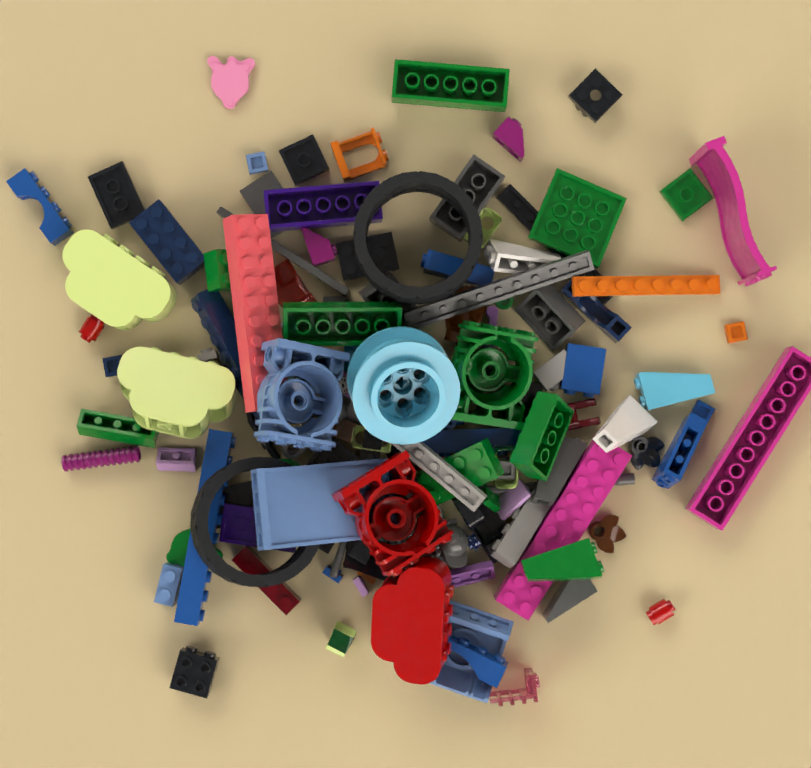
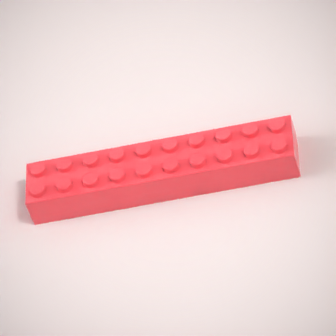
(252, 296)

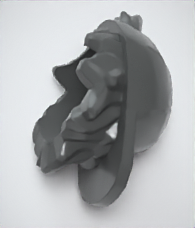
(454, 551)

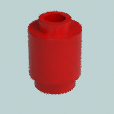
(91, 328)
(660, 611)

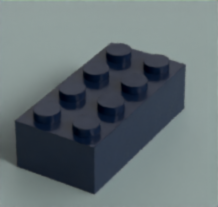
(168, 242)

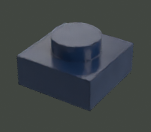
(111, 365)

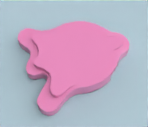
(231, 79)

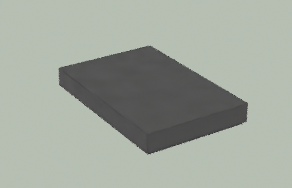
(254, 194)

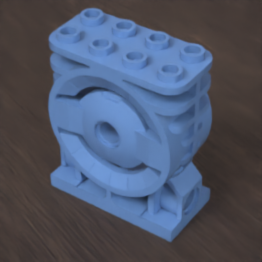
(275, 400)

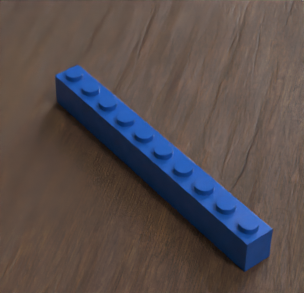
(195, 572)

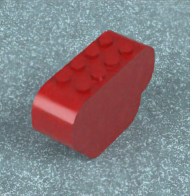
(413, 620)

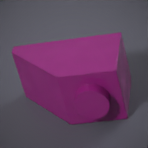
(510, 137)
(319, 248)

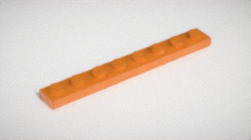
(645, 285)

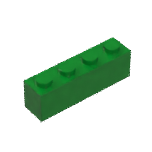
(115, 428)

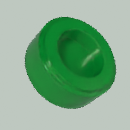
(504, 304)

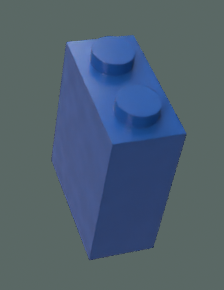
(583, 370)

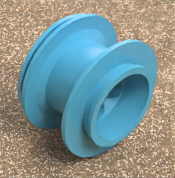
(378, 366)

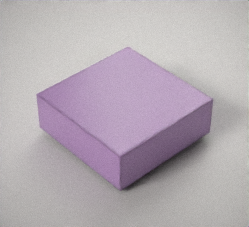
(361, 586)

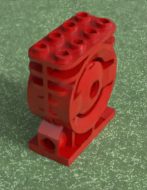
(429, 528)

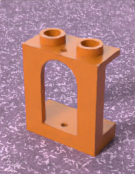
(355, 142)

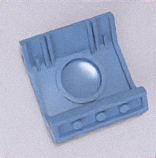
(481, 630)

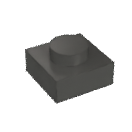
(508, 468)

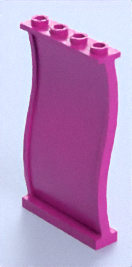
(732, 212)

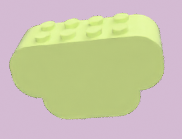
(115, 283)
(175, 391)

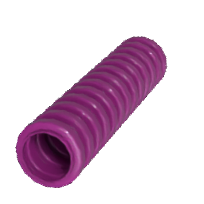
(101, 458)

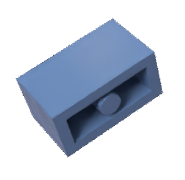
(169, 584)

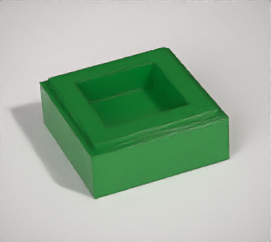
(492, 500)

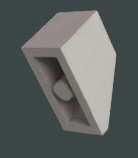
(551, 372)

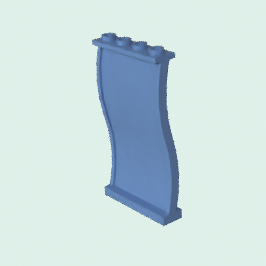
(297, 505)

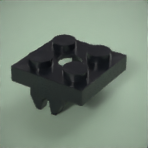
(590, 108)

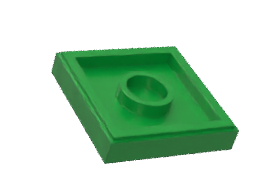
(686, 194)

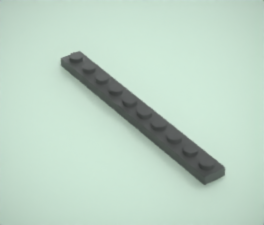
(499, 289)

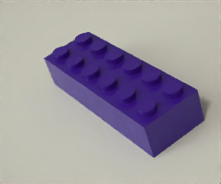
(317, 206)

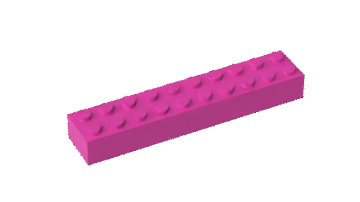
(753, 439)
(564, 523)

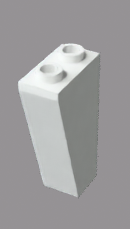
(515, 258)
(624, 424)

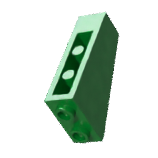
(568, 562)

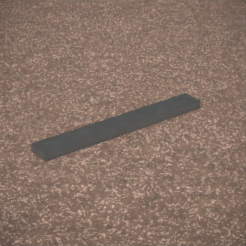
(299, 261)

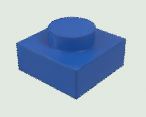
(327, 570)

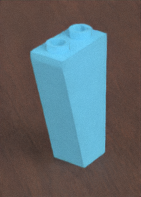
(670, 388)

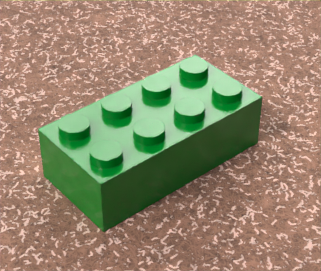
(542, 436)
(474, 462)

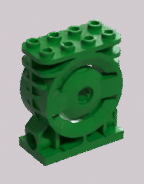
(472, 364)

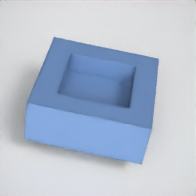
(257, 163)

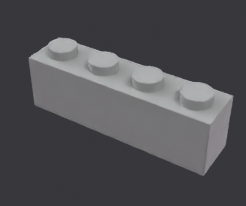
(518, 532)

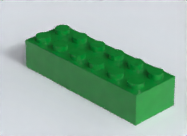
(450, 85)
(338, 321)

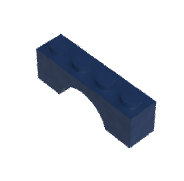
(601, 316)

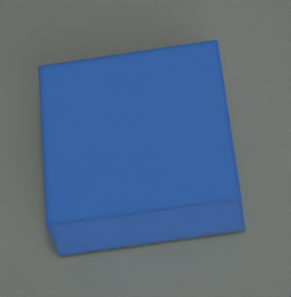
(703, 410)

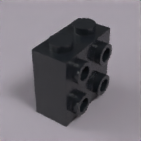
(194, 672)

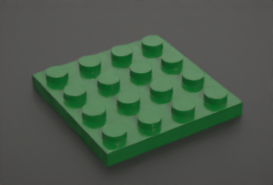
(577, 217)

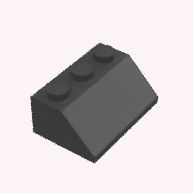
(549, 315)

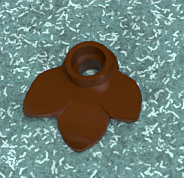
(609, 533)

